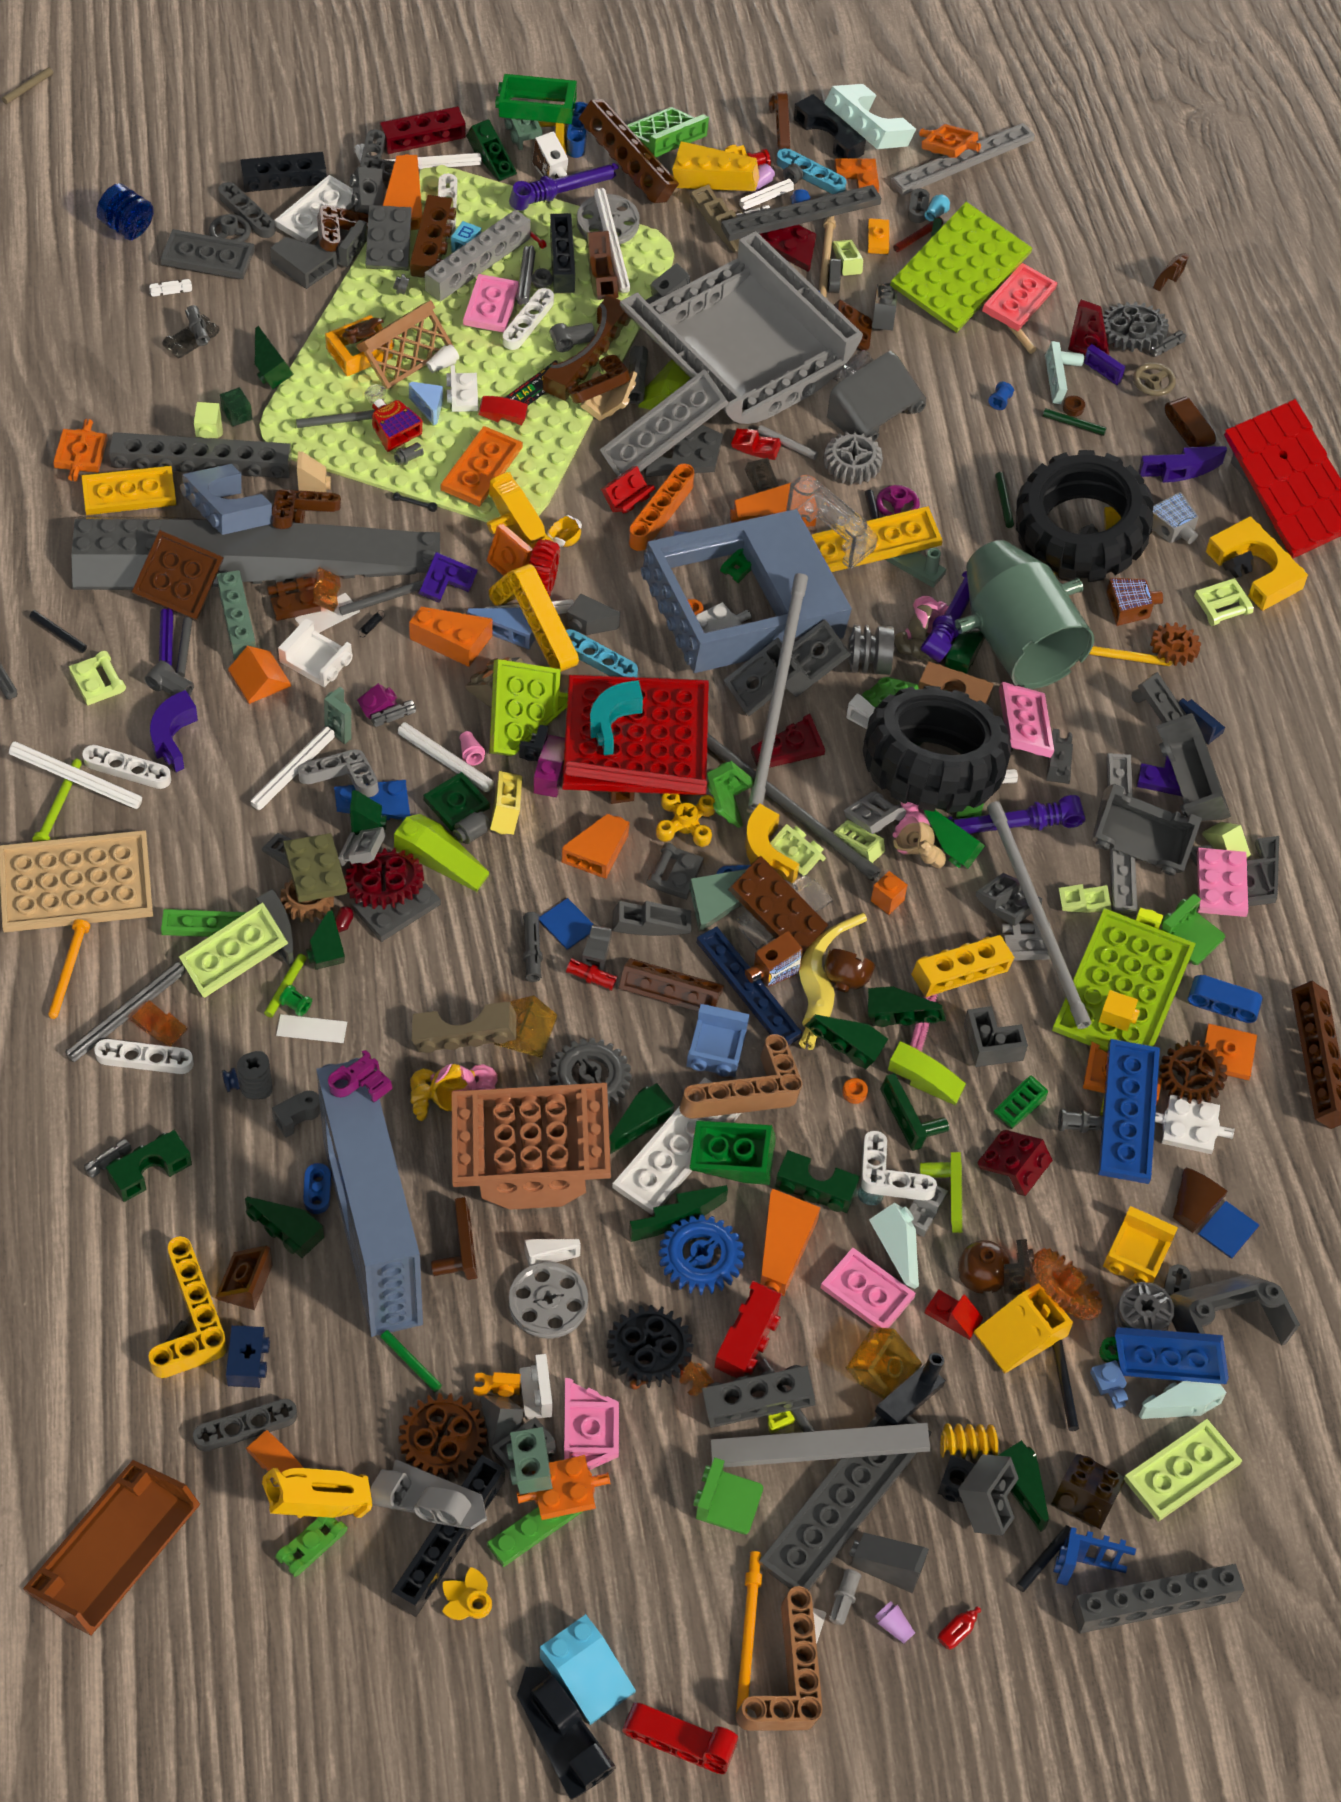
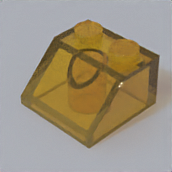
(883, 1362)

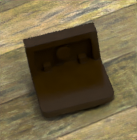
(1088, 1490)

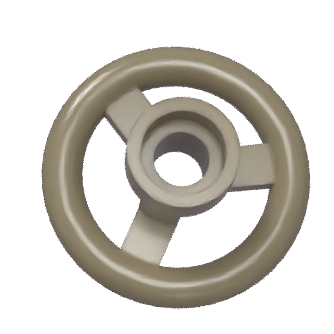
(1153, 381)

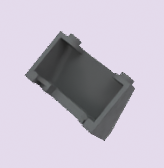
(874, 396)
(1144, 830)

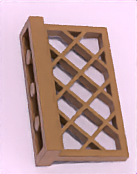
(392, 331)

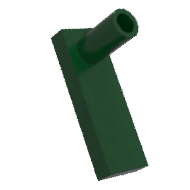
(906, 1117)

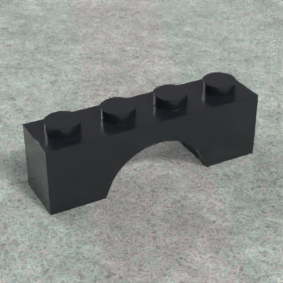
(814, 114)

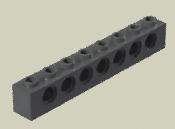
(197, 454)

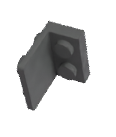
(350, 243)

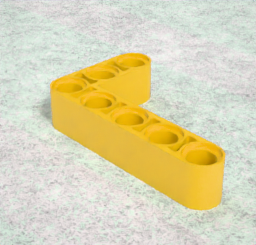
(539, 612)
(197, 1310)

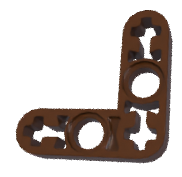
(779, 104)
(335, 219)
(613, 376)
(288, 500)

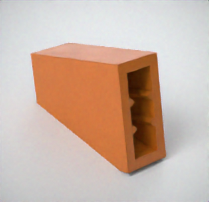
(597, 846)

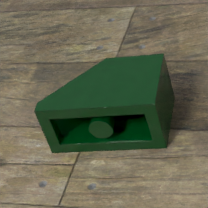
(365, 813)
(325, 945)

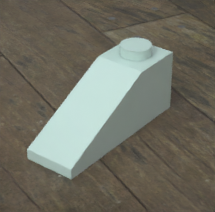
(899, 1239)

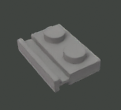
(362, 846)

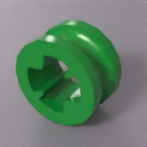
(1105, 1354)

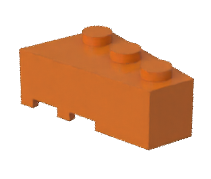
(451, 633)

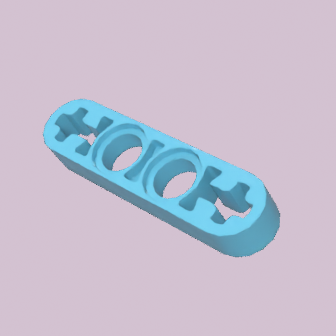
(832, 182)
(601, 653)

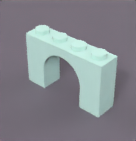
(853, 106)

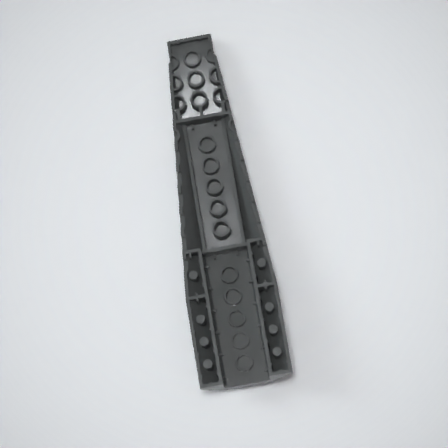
(113, 550)

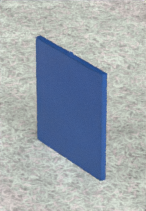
(566, 923)
(1228, 1229)

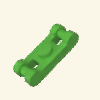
(310, 1544)

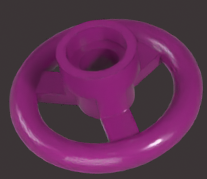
(898, 497)

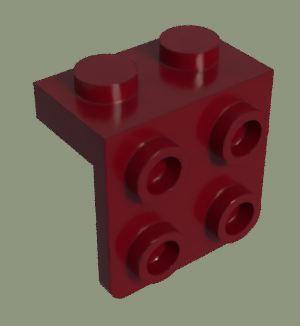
(1017, 1156)

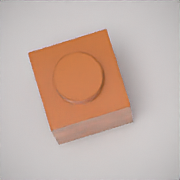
(888, 892)

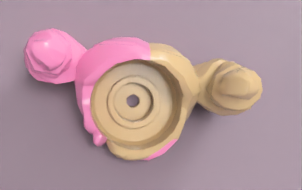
(917, 827)

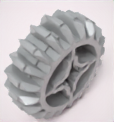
(840, 454)

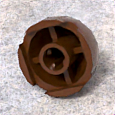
(847, 970)
(982, 1266)

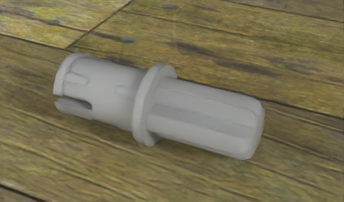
(844, 1596)

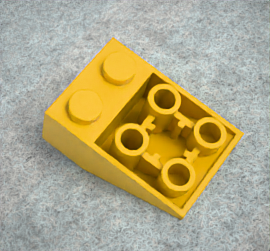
(1023, 1328)

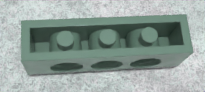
(235, 612)

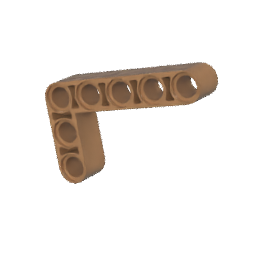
(767, 1092)
(796, 1671)

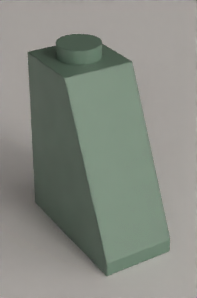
(712, 898)

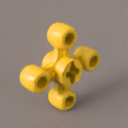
(686, 819)

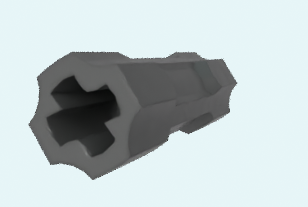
(638, 363)

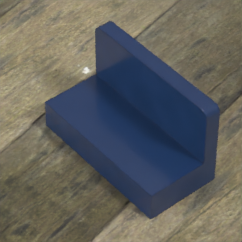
(1208, 725)

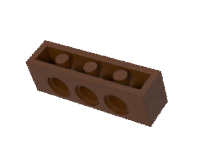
(429, 250)

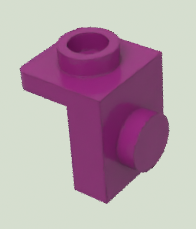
(377, 699)

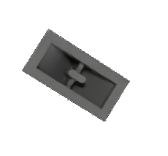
(500, 1417)

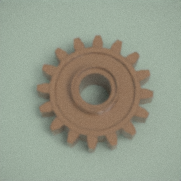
(305, 909)

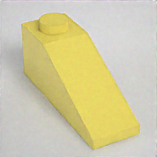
(506, 803)

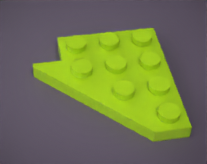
(521, 702)

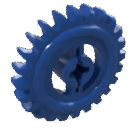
(697, 1268)

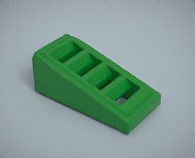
(1032, 1090)

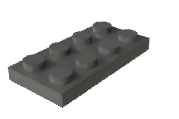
(207, 254)

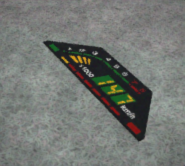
(531, 389)

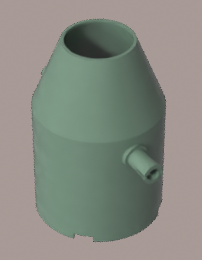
(1025, 615)

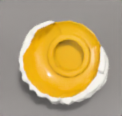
(565, 531)

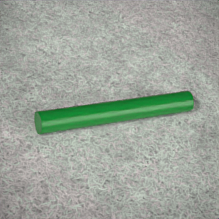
(410, 1360)

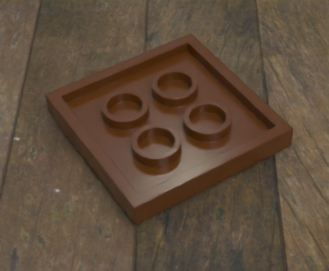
(177, 575)

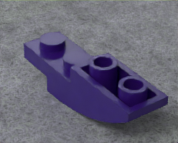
(1184, 466)

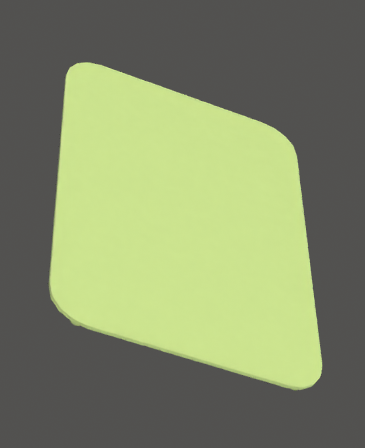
(551, 425)

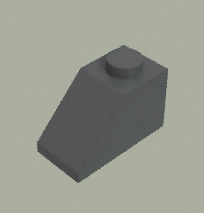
(592, 616)

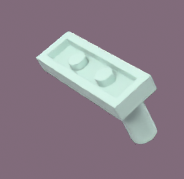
(1054, 361)

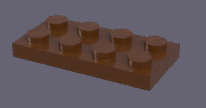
(777, 904)

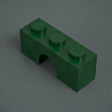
(165, 1152)
(835, 1192)

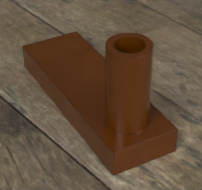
(466, 1261)

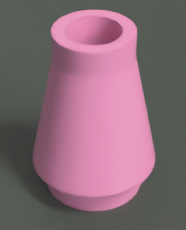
(472, 751)

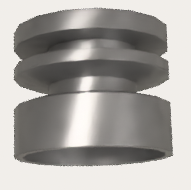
(871, 649)
(1141, 1298)

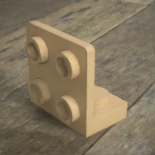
(610, 401)

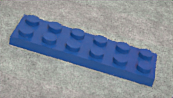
(1129, 1111)

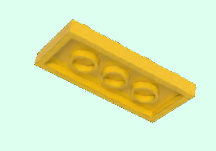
(128, 490)

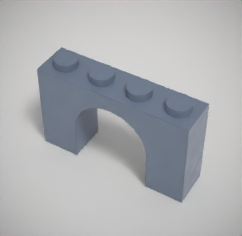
(206, 490)

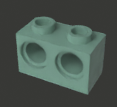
(531, 1460)

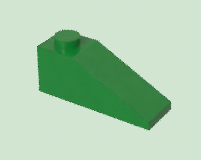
(954, 840)

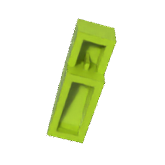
(926, 1073)

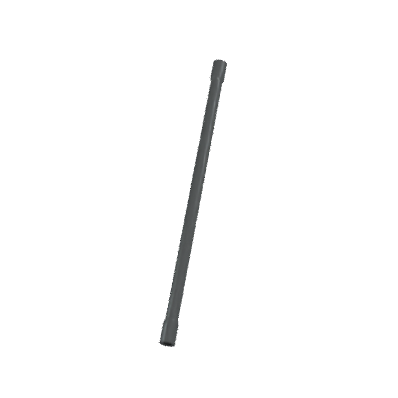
(860, 862)

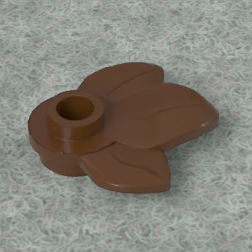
(361, 330)

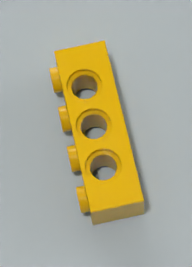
(962, 965)

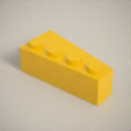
(721, 170)

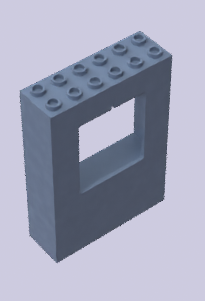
(371, 1206)

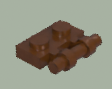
(293, 604)

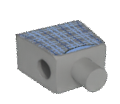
(1175, 519)

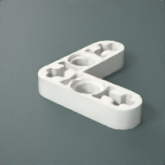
(885, 1178)

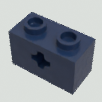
(245, 1342)

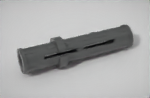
(532, 954)

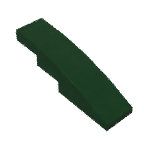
(686, 1204)

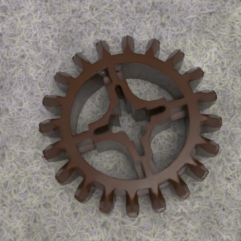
(1183, 1067)

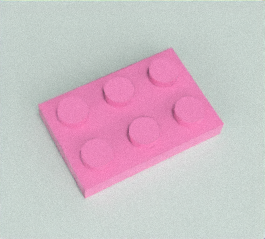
(491, 303)
(1222, 882)
(867, 1290)

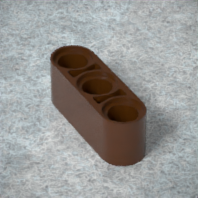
(1190, 423)

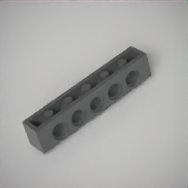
(1157, 1598)

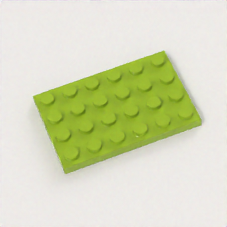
(961, 267)
(1132, 962)

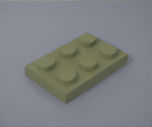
(315, 867)

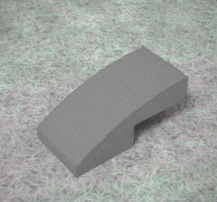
(926, 1210)

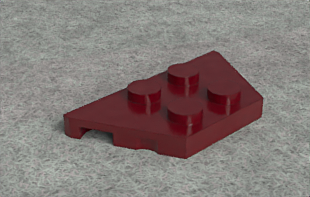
(793, 244)

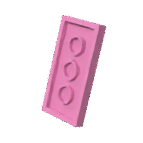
(1026, 719)

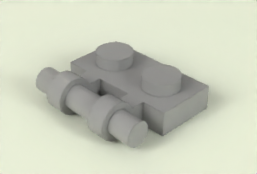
(1026, 945)

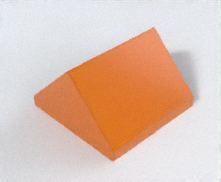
(258, 674)

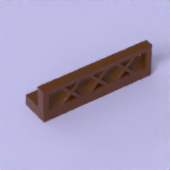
(669, 985)

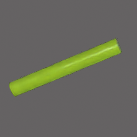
(288, 980)

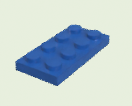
(1172, 1355)

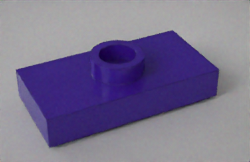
(1104, 364)

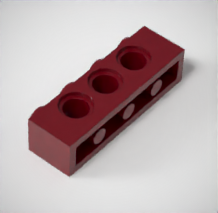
(423, 130)

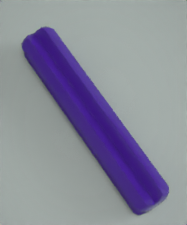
(166, 635)

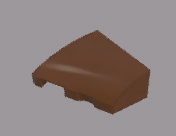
(1172, 271)
(1196, 1199)

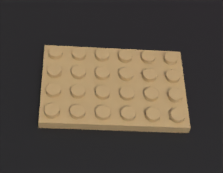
(75, 879)

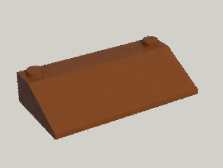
(112, 1546)

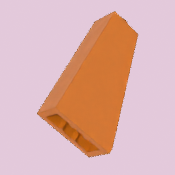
(405, 187)
(763, 504)
(786, 1237)

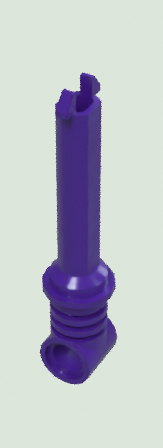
(547, 188)
(944, 629)
(1067, 812)

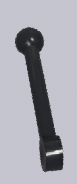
(431, 506)

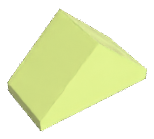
(1227, 837)

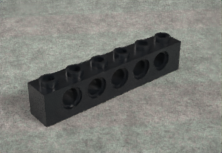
(444, 1543)

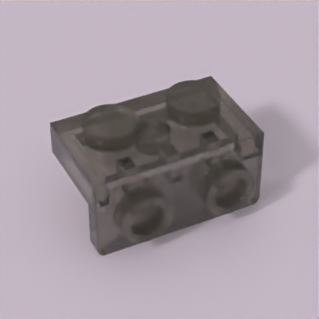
(1018, 1274)

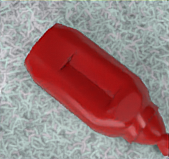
(958, 1628)

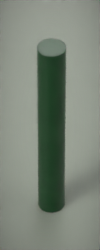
(1074, 422)
(1004, 499)

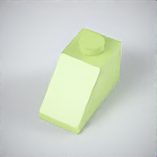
(208, 420)

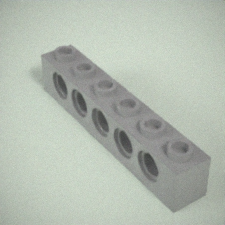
(477, 255)

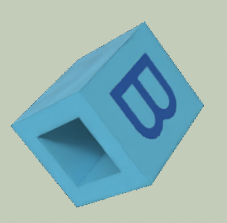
(463, 235)

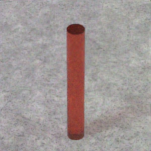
(914, 237)

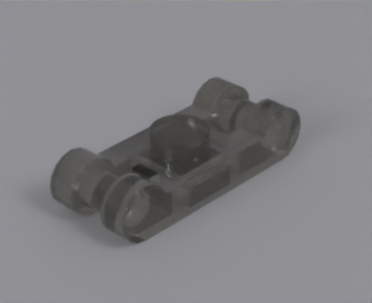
(185, 341)

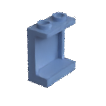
(718, 1040)

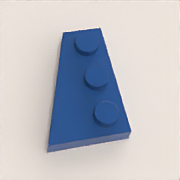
(391, 796)

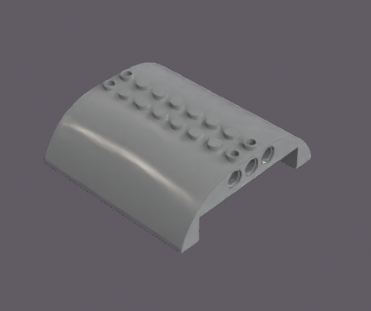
(753, 330)

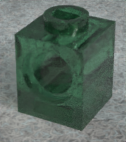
(236, 407)

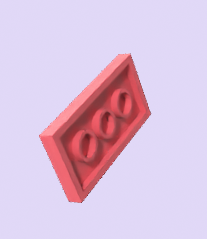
(1019, 297)

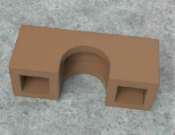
(956, 680)

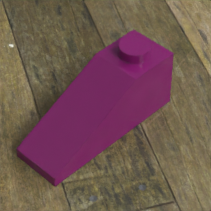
(550, 767)

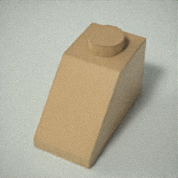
(312, 474)

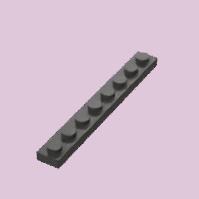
(801, 212)

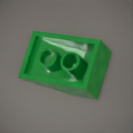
(734, 1151)

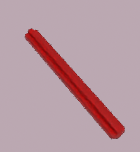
(636, 777)

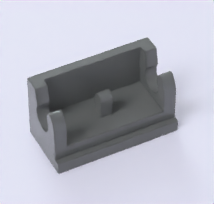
(1060, 762)

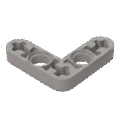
(347, 762)

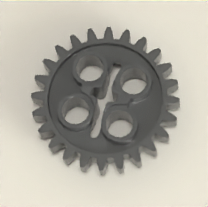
(1135, 326)

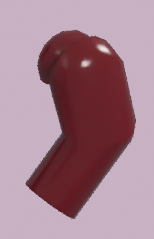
(344, 918)

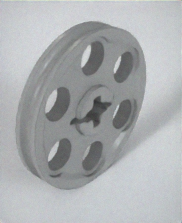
(626, 232)
(544, 1311)

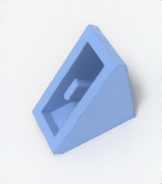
(427, 399)

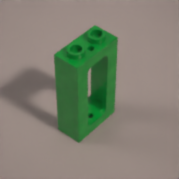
(539, 89)

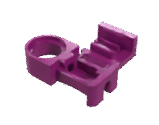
(365, 1074)

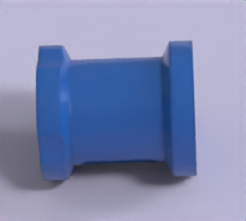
(1002, 392)

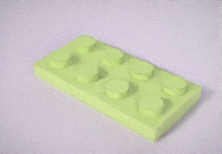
(233, 950)
(1182, 1470)

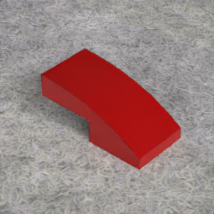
(500, 407)
(751, 443)

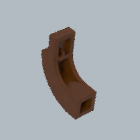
(600, 265)

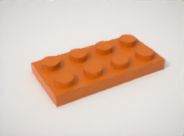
(481, 462)

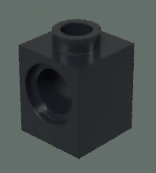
(958, 1469)

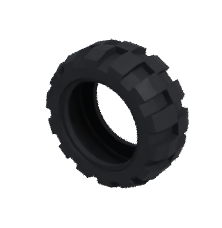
(1092, 478)
(931, 777)

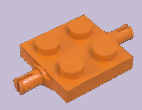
(949, 140)
(80, 450)
(571, 1490)

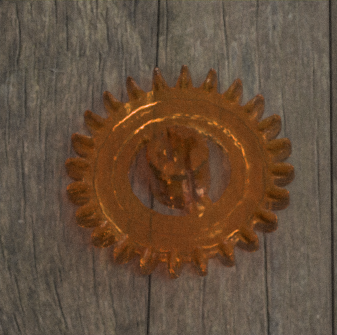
(1066, 1285)

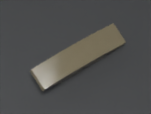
(714, 212)

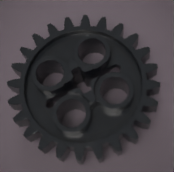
(649, 1346)

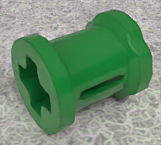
(295, 1000)

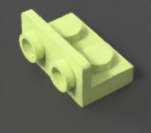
(794, 846)

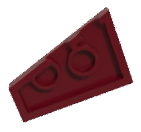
(1088, 329)
(794, 744)

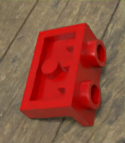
(627, 490)

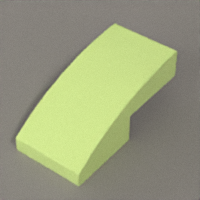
(1083, 900)

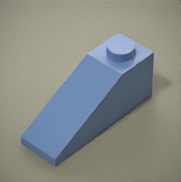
(508, 624)

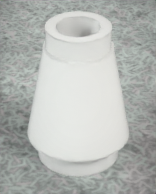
(443, 358)

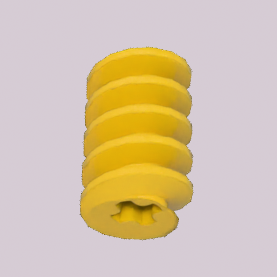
(968, 1440)

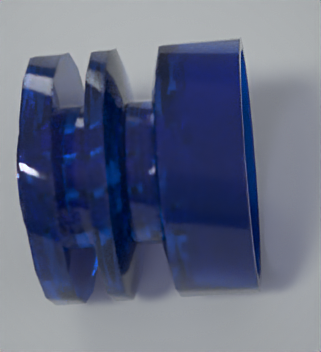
(125, 211)

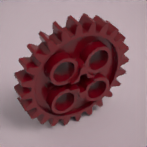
(402, 878)

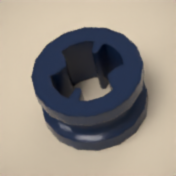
(230, 1080)

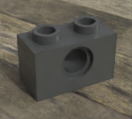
(371, 181)

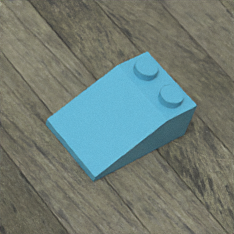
(586, 1669)

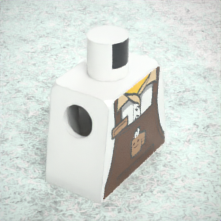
(549, 156)

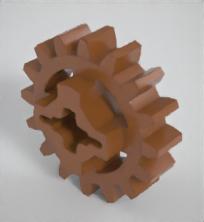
(1175, 644)

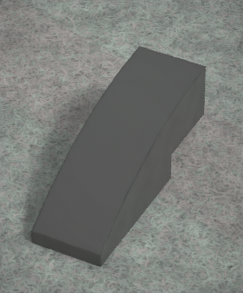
(280, 916)
(650, 919)

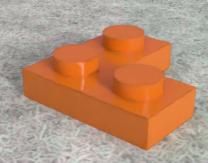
(860, 169)

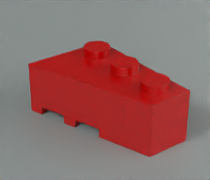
(749, 1332)

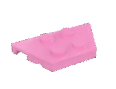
(590, 1425)

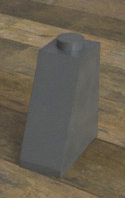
(302, 261)
(889, 1560)

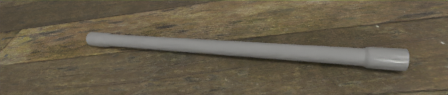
(798, 592)
(1076, 1006)

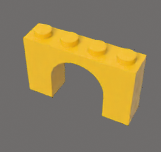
(1247, 536)

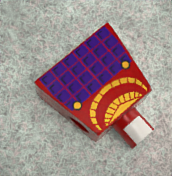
(395, 423)

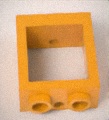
(351, 364)

